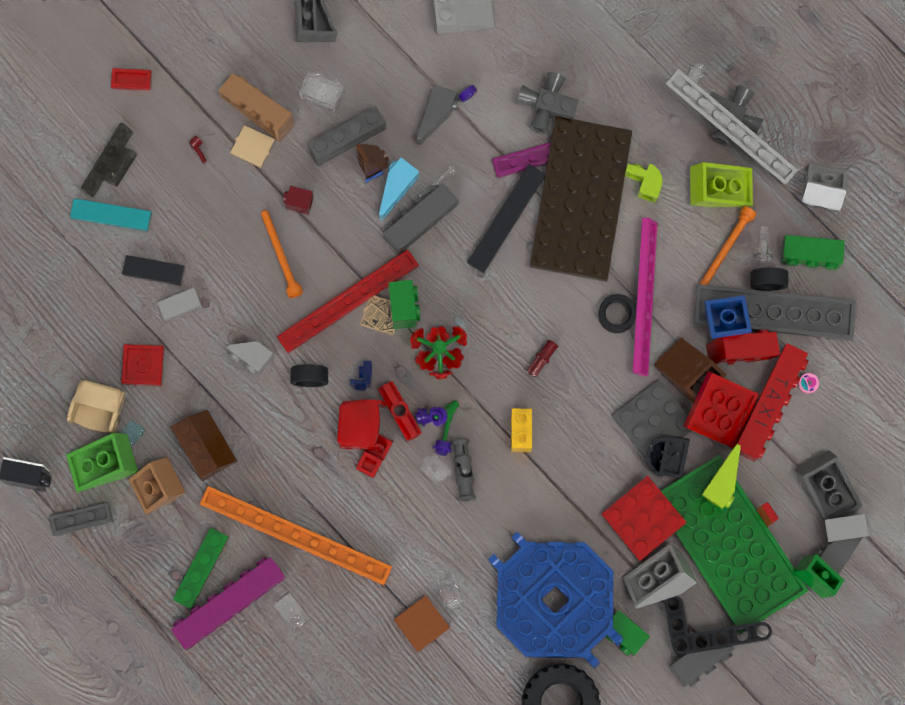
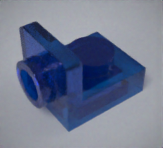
(365, 373)

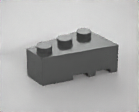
(313, 22)

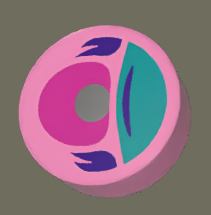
(808, 383)

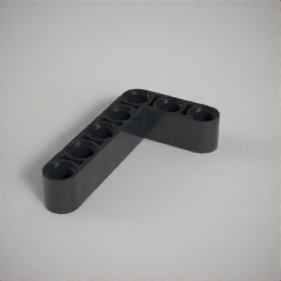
(711, 635)

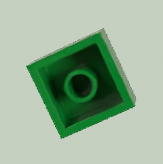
(403, 307)

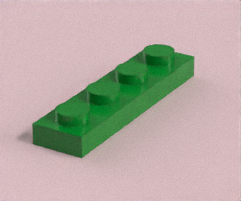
(200, 568)

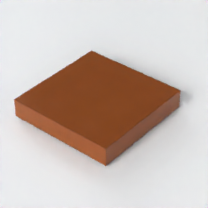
(421, 623)

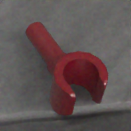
(195, 142)

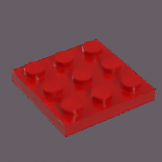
(721, 410)
(644, 518)

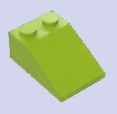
(720, 185)
(723, 483)

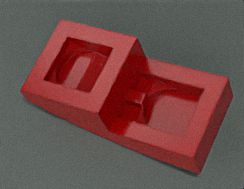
(372, 460)

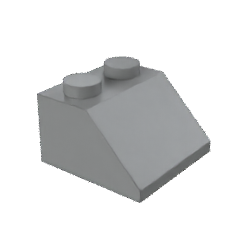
(824, 187)

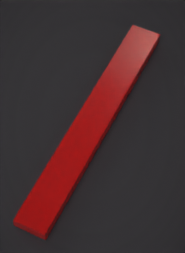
(347, 301)

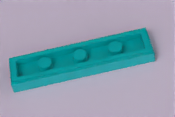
(110, 214)

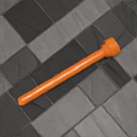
(746, 216)
(293, 288)

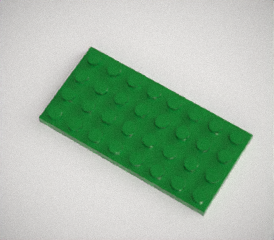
(733, 549)

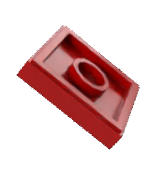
(142, 365)

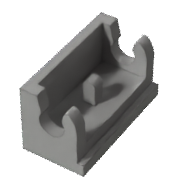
(848, 527)

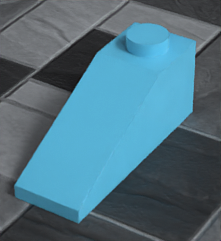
(399, 181)

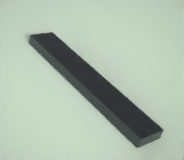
(506, 218)

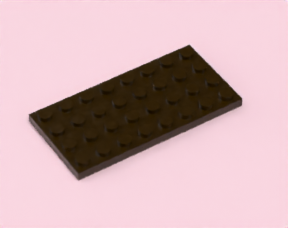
(581, 199)

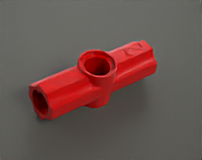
(406, 421)

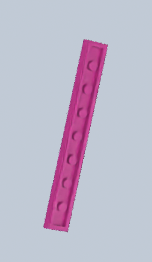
(645, 297)

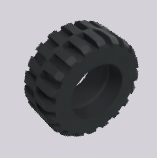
(560, 674)

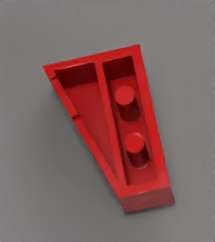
(744, 347)

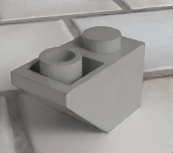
(252, 354)

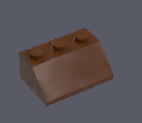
(204, 444)

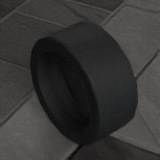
(769, 279)
(614, 299)
(309, 375)

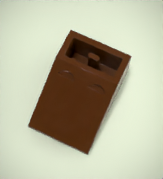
(686, 368)

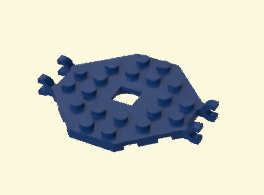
(531, 623)

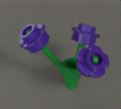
(438, 416)

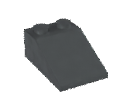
(828, 486)

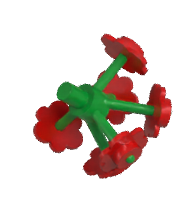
(438, 341)

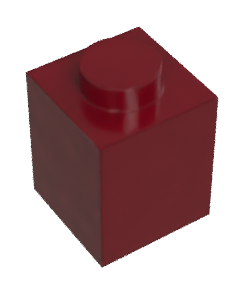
(298, 199)

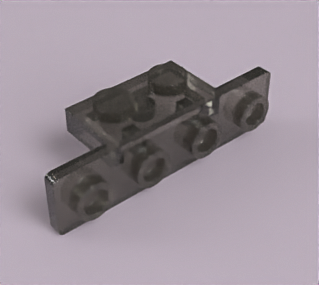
(112, 162)

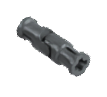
(462, 462)

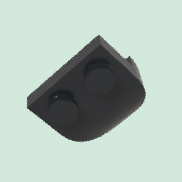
(667, 455)

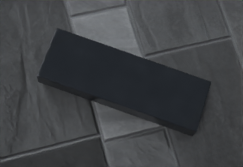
(153, 270)

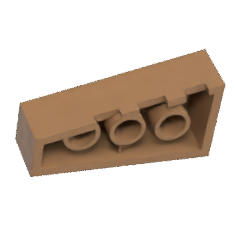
(257, 107)

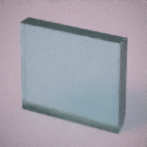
(133, 431)

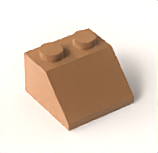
(156, 485)

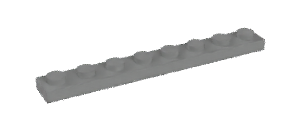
(731, 126)

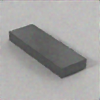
(81, 519)

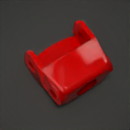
(359, 425)

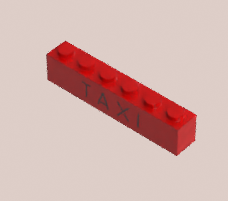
(771, 401)

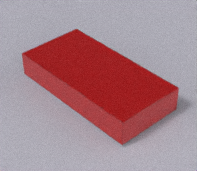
(131, 79)
(767, 514)

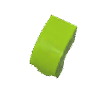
(650, 179)

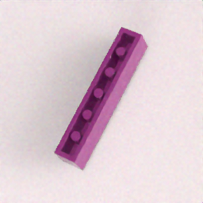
(228, 603)

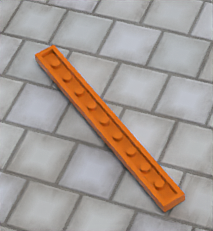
(296, 535)

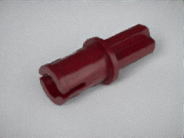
(542, 358)

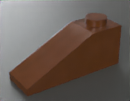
(371, 159)

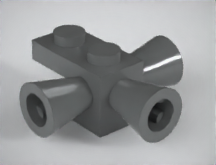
(548, 102)
(737, 108)

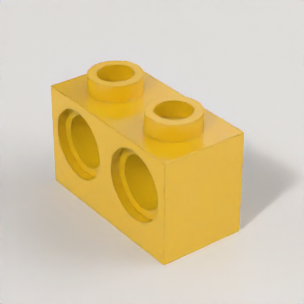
(521, 430)

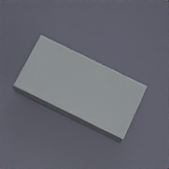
(179, 304)

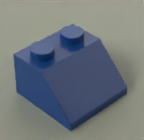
(727, 317)

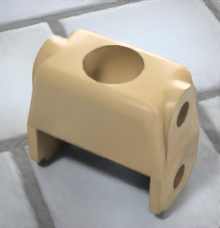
(96, 407)

